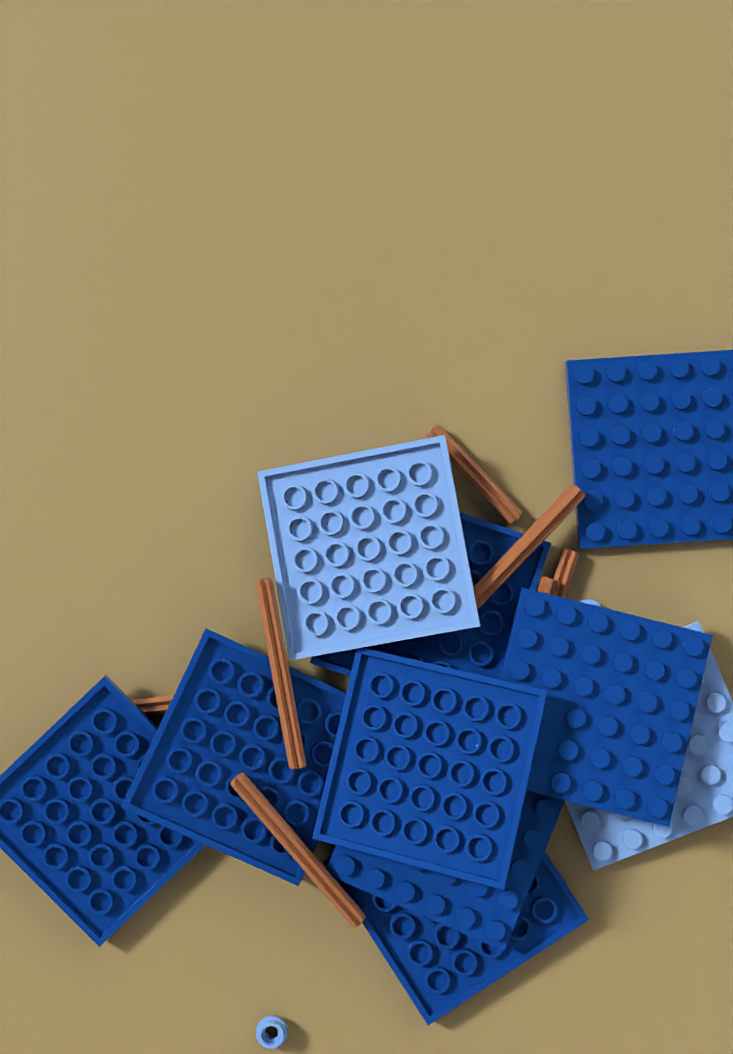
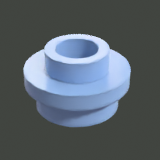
(269, 1041)

